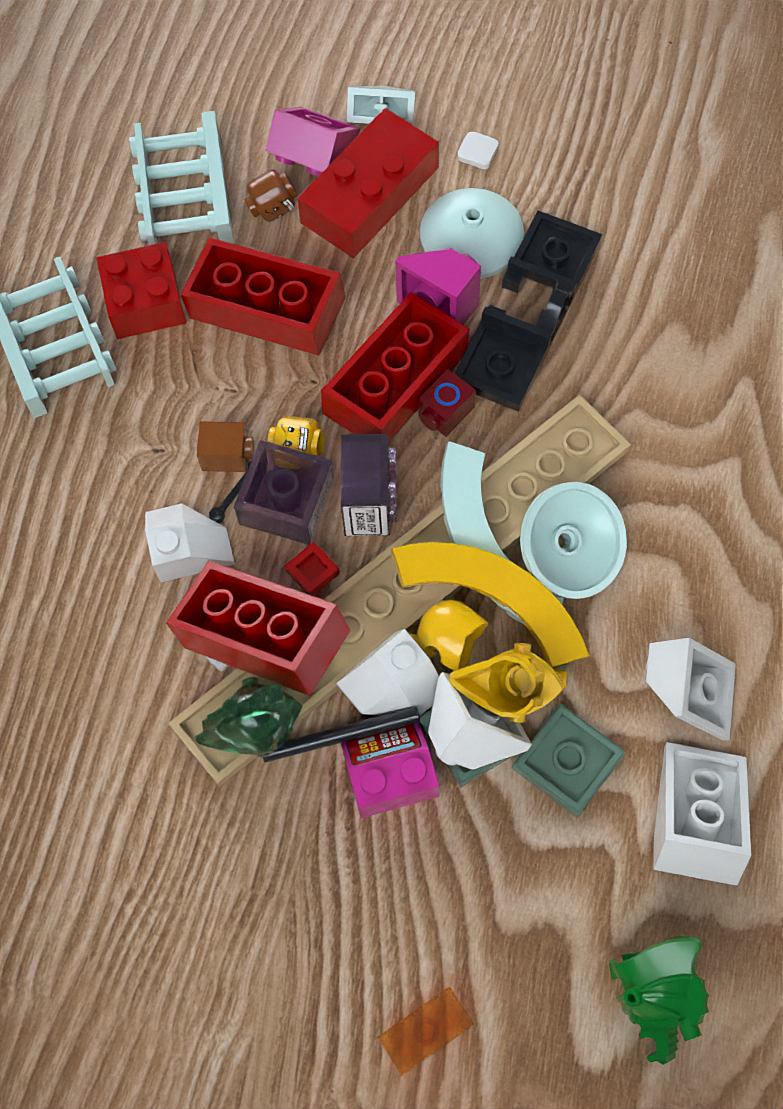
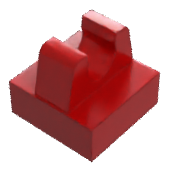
(312, 569)

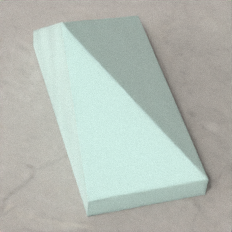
(368, 101)

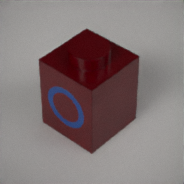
(446, 403)

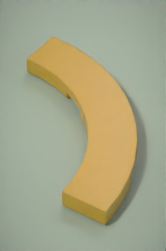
(500, 581)

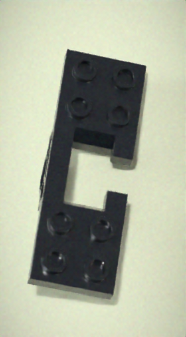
(509, 351)

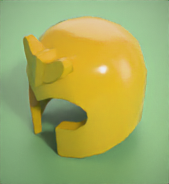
(451, 630)

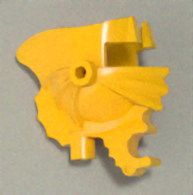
(511, 683)

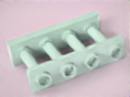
(213, 192)
(24, 360)

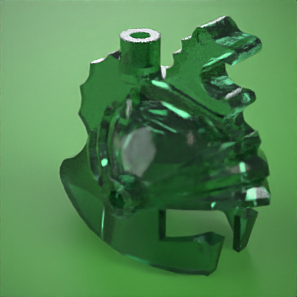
(251, 720)

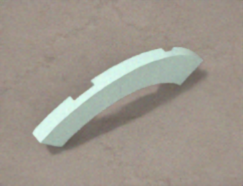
(464, 504)

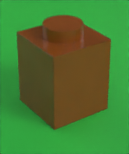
(224, 446)

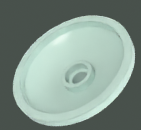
(487, 240)
(592, 540)

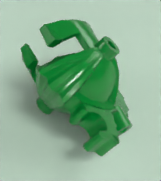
(663, 993)

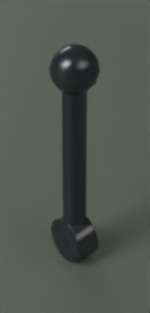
(217, 513)

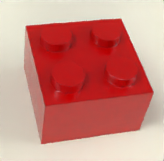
(140, 290)

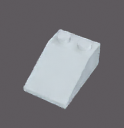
(702, 815)

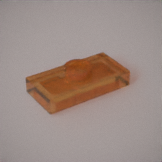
(425, 1031)

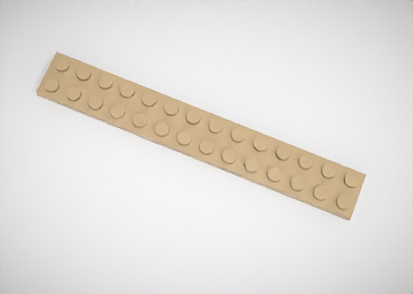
(565, 448)

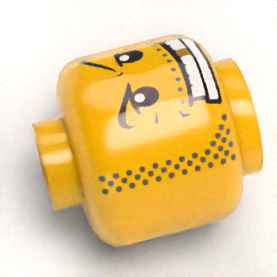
(298, 434)

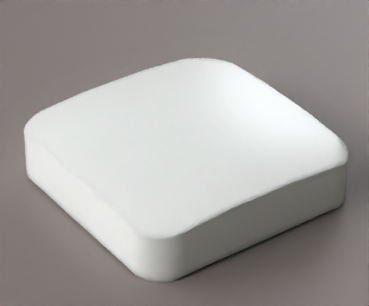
(477, 150)

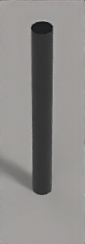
(345, 733)

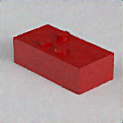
(368, 182)
(264, 295)
(393, 368)
(259, 627)

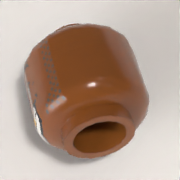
(271, 195)

